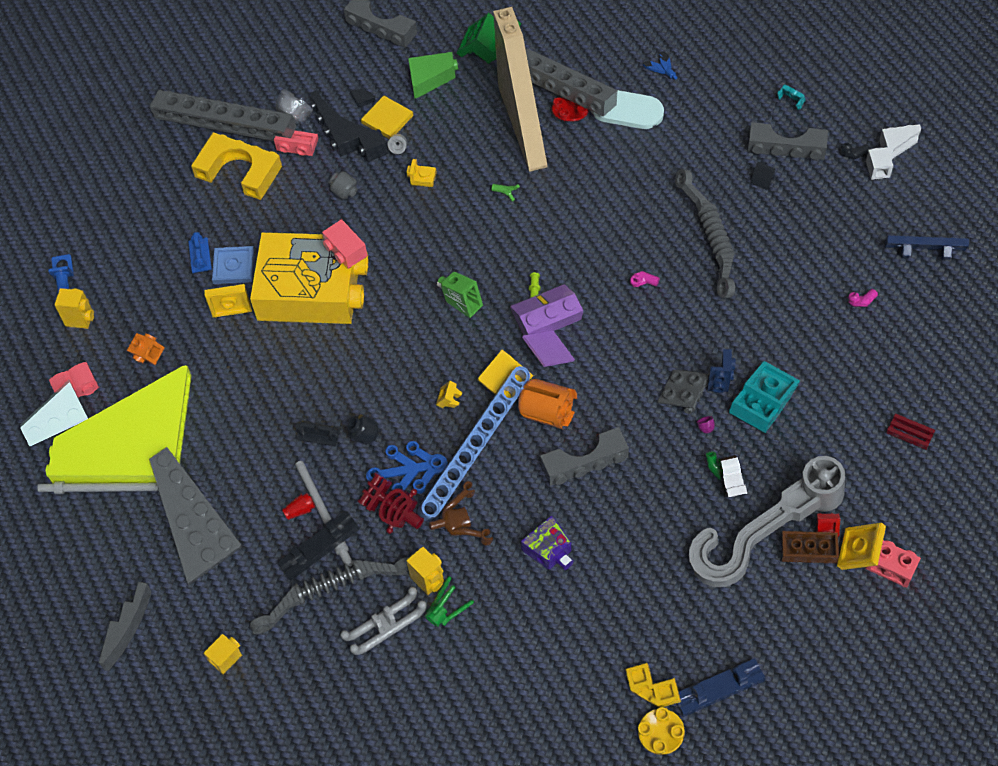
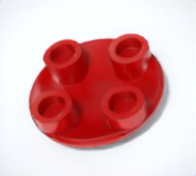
(568, 110)

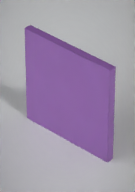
(548, 348)

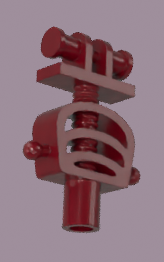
(399, 510)

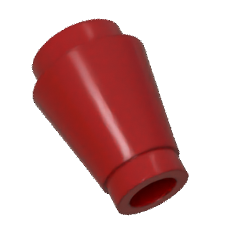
(299, 506)

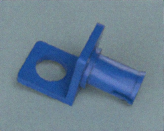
(61, 273)

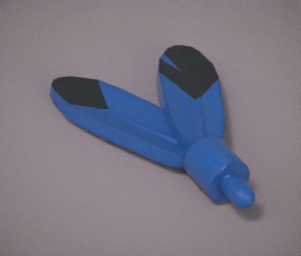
(664, 66)

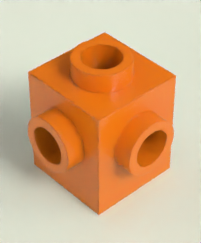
(145, 348)

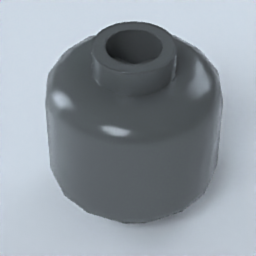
(343, 185)

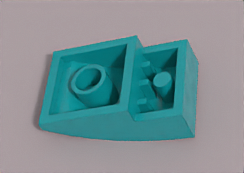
(764, 396)

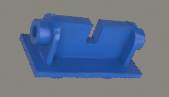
(199, 253)

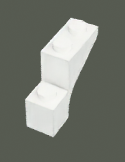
(892, 142)

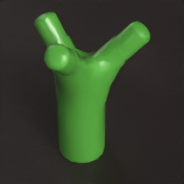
(505, 189)

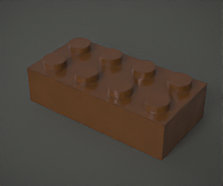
(809, 547)

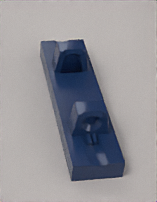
(946, 245)
(720, 687)

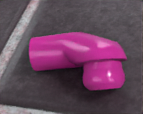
(644, 278)

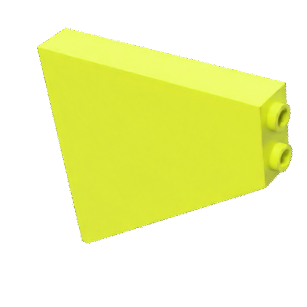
(125, 436)

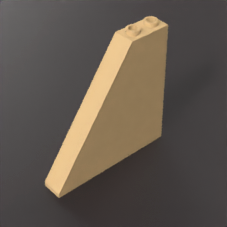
(517, 88)

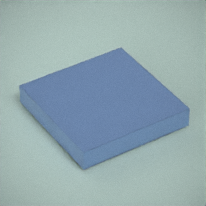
(233, 265)

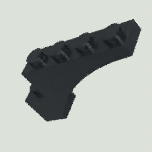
(346, 135)

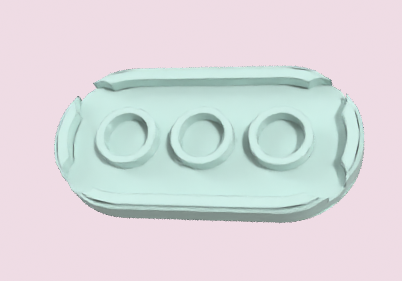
(634, 111)

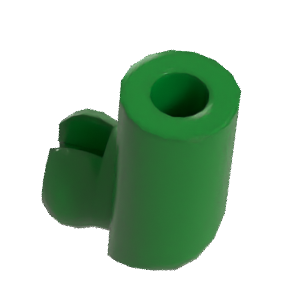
(713, 464)

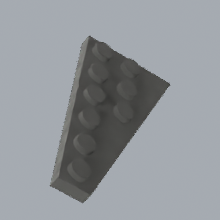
(196, 527)

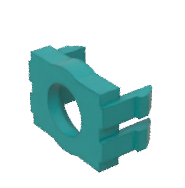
(792, 93)

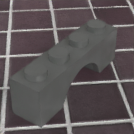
(397, 30)
(766, 141)
(561, 466)

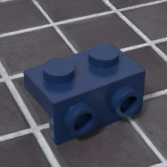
(721, 376)

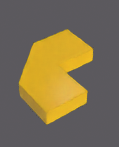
(658, 694)

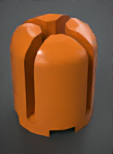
(547, 403)

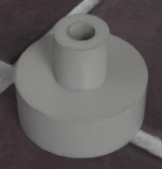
(394, 146)

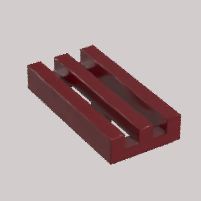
(911, 428)

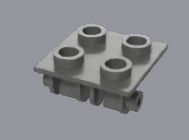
(684, 389)

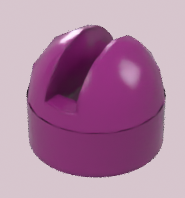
(706, 424)

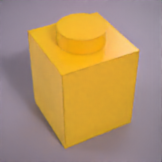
(223, 653)

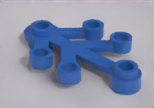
(411, 468)

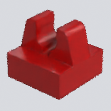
(828, 523)

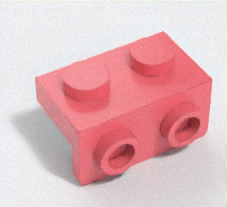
(300, 143)

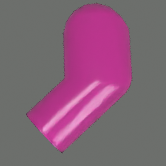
(862, 301)

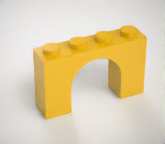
(221, 150)

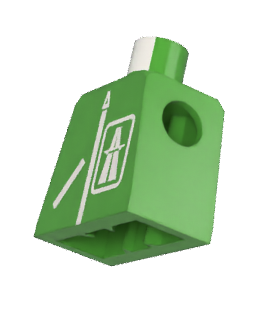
(461, 293)

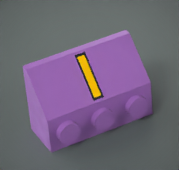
(548, 311)

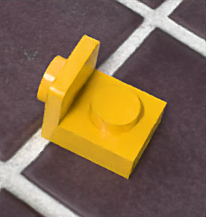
(421, 174)

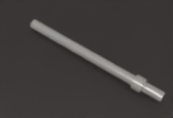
(61, 487)
(341, 549)

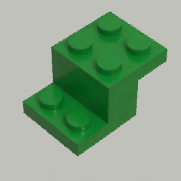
(480, 39)

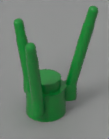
(437, 613)

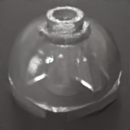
(289, 104)

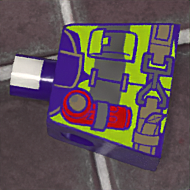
(548, 545)

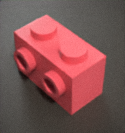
(344, 244)
(896, 564)

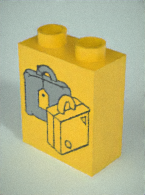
(304, 281)

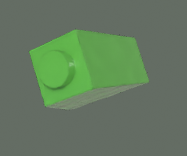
(431, 72)

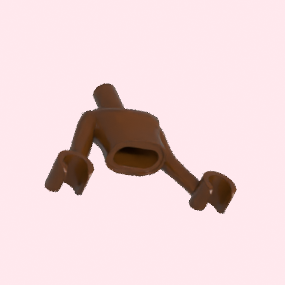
(457, 520)

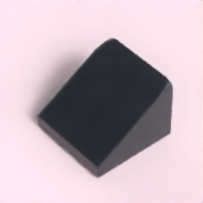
(763, 176)

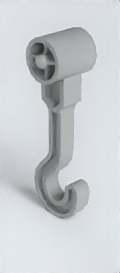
(818, 490)

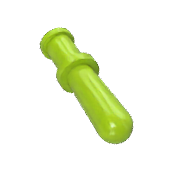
(534, 288)

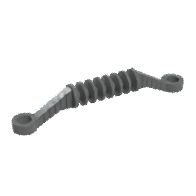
(714, 230)
(297, 594)

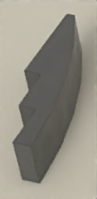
(121, 632)

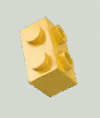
(74, 308)
(426, 570)

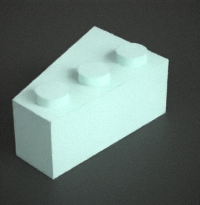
(54, 416)

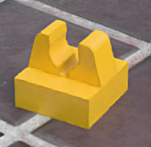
(446, 395)

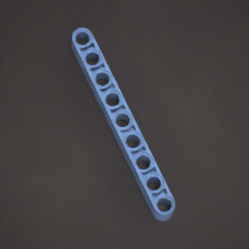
(470, 451)

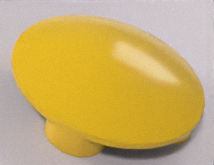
(661, 731)

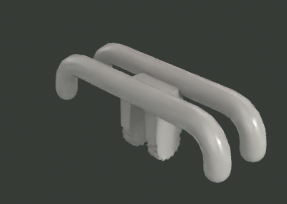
(385, 623)

